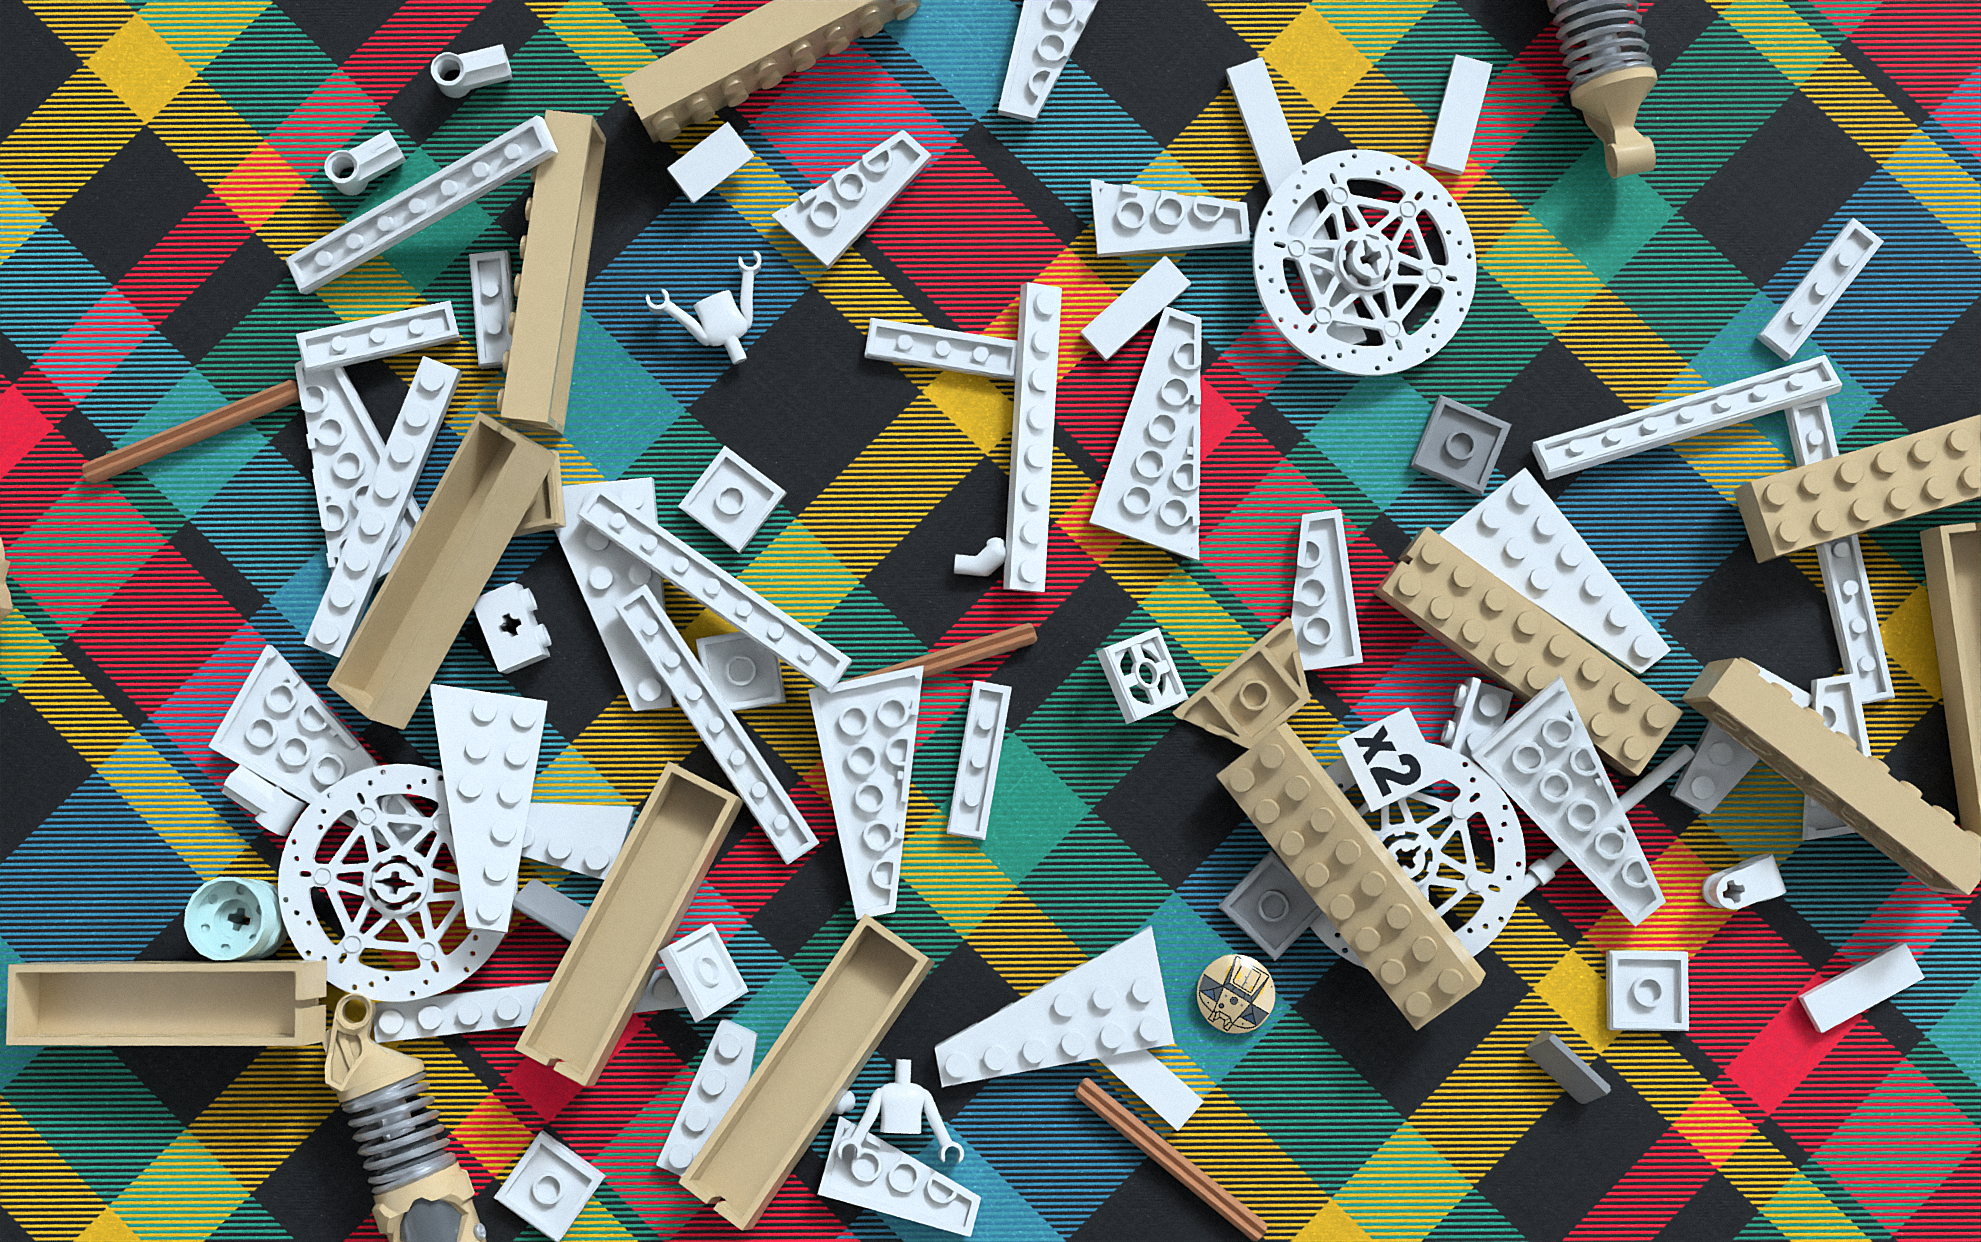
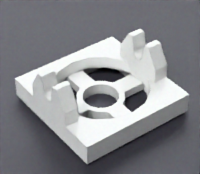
(1154, 645)

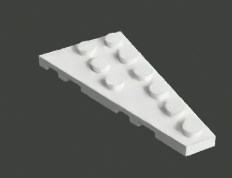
(344, 458)
(1541, 556)
(609, 575)
(299, 743)
(868, 756)
(489, 774)
(1558, 780)
(1083, 1015)

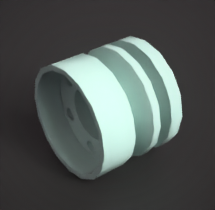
(217, 925)

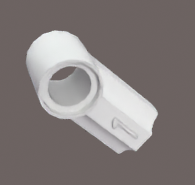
(476, 70)
(368, 160)
(271, 804)

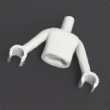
(718, 314)
(901, 1113)

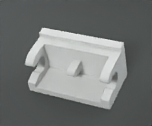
(710, 162)

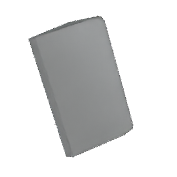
(550, 908)
(1566, 1068)

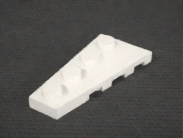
(1722, 760)

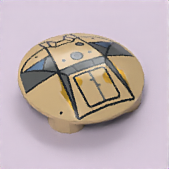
(1235, 993)

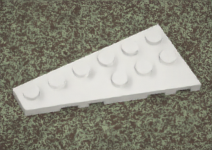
(1156, 462)

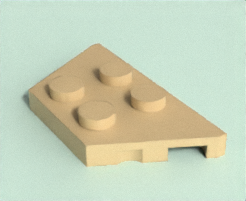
(1252, 691)

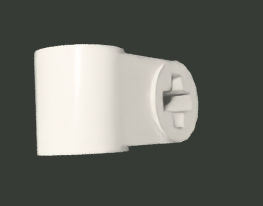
(1749, 883)

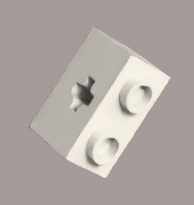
(495, 615)

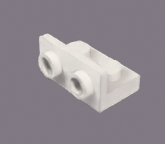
(1478, 715)

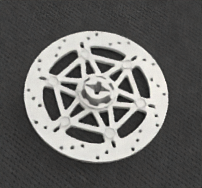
(1359, 278)
(1460, 809)
(298, 888)

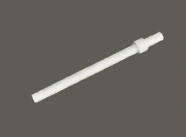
(1543, 870)

